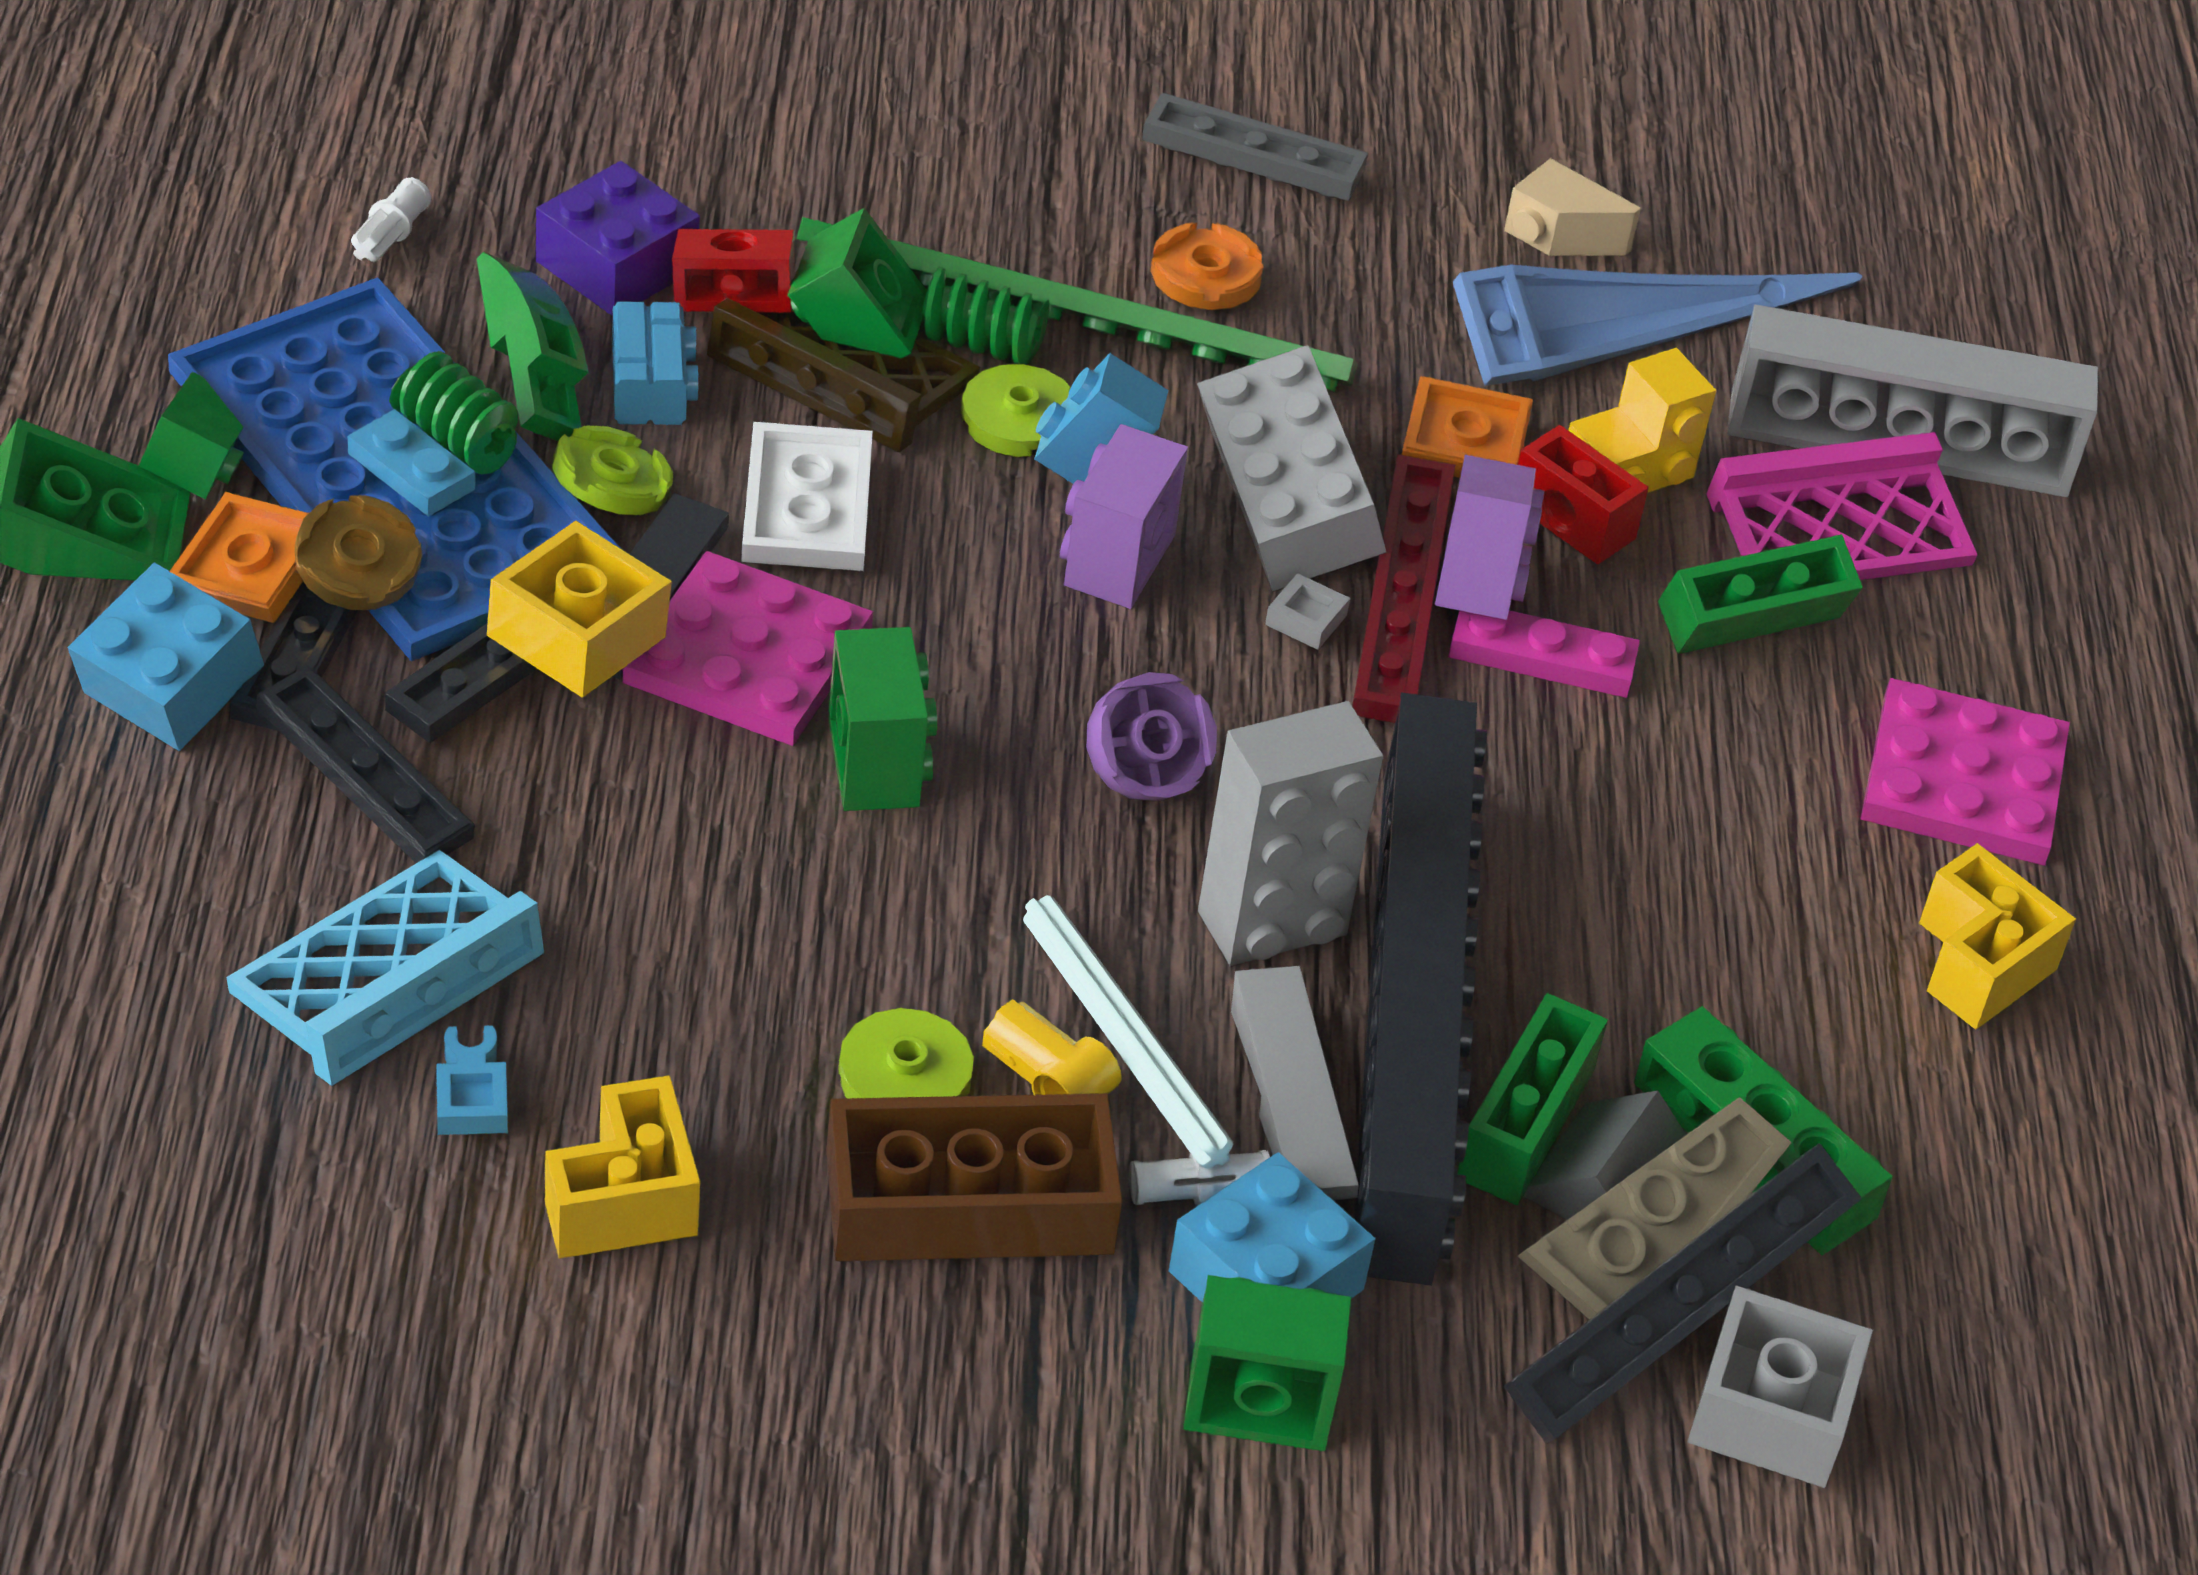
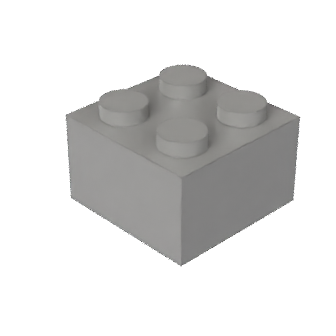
(1780, 1386)

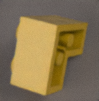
(1657, 423)
(1994, 933)
(632, 1183)

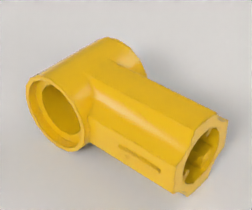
(1048, 1055)

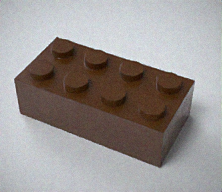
(972, 1177)

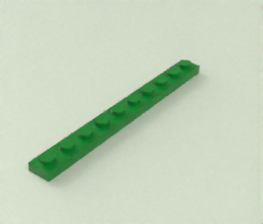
(1105, 312)

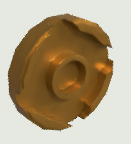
(358, 553)

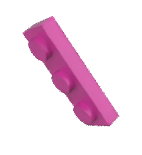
(1547, 650)

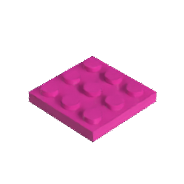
(747, 648)
(1966, 771)

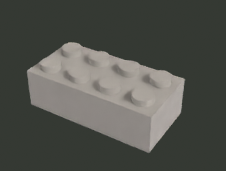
(1291, 467)
(1289, 832)

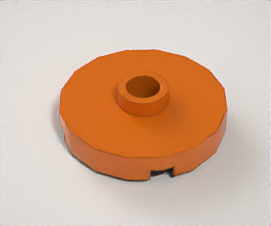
(1207, 266)

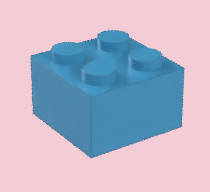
(166, 656)
(1274, 1232)

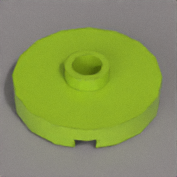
(1006, 405)
(612, 471)
(905, 1056)

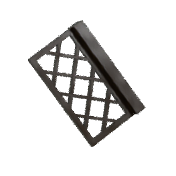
(835, 379)

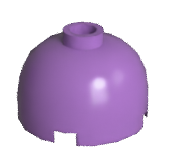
(1151, 737)

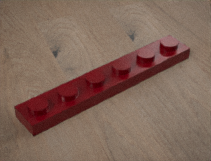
(1403, 587)

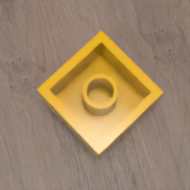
(578, 608)

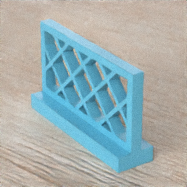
(410, 988)

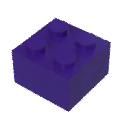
(612, 236)

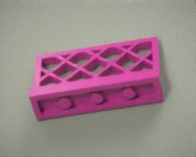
(1828, 477)

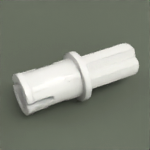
(391, 219)

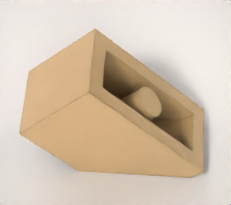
(1570, 214)

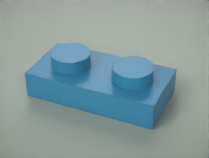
(411, 462)

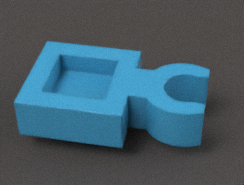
(471, 1087)

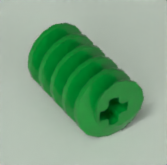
(983, 319)
(457, 411)

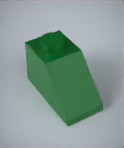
(195, 440)

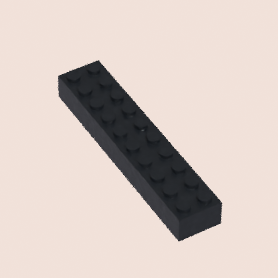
(1418, 989)

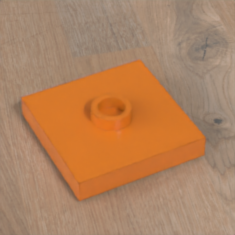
(1465, 420)
(245, 556)

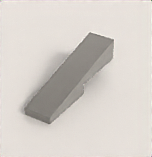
(1292, 1077)

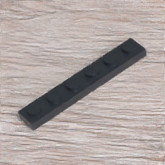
(1681, 1293)

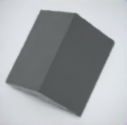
(1602, 1149)

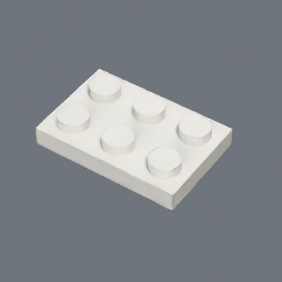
(807, 496)

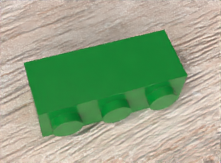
(1759, 594)
(1532, 1098)

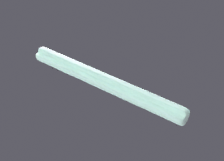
(1128, 1033)

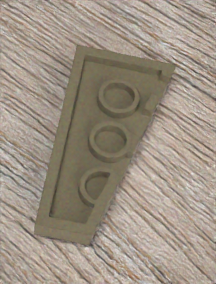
(1657, 1209)

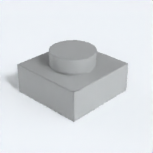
(1307, 611)

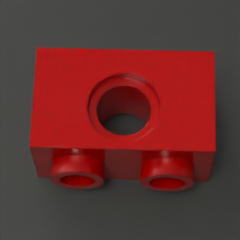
(736, 265)
(1585, 494)

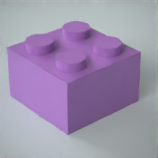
(1123, 515)
(1485, 548)

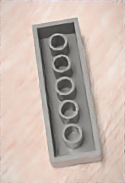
(1842, 381)

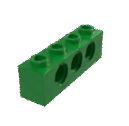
(1706, 1067)

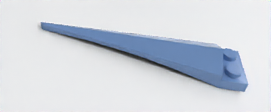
(1558, 320)

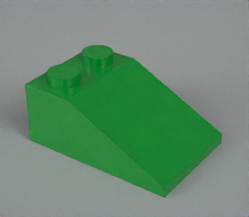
(83, 509)

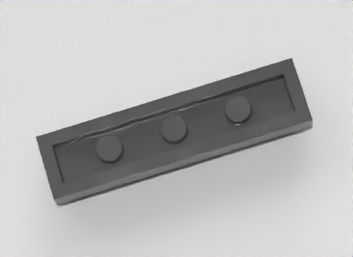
(1255, 146)

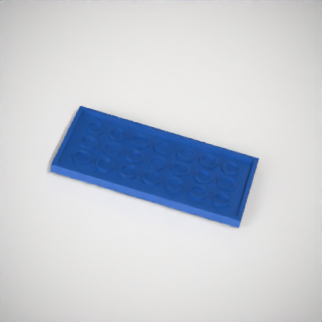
(327, 372)

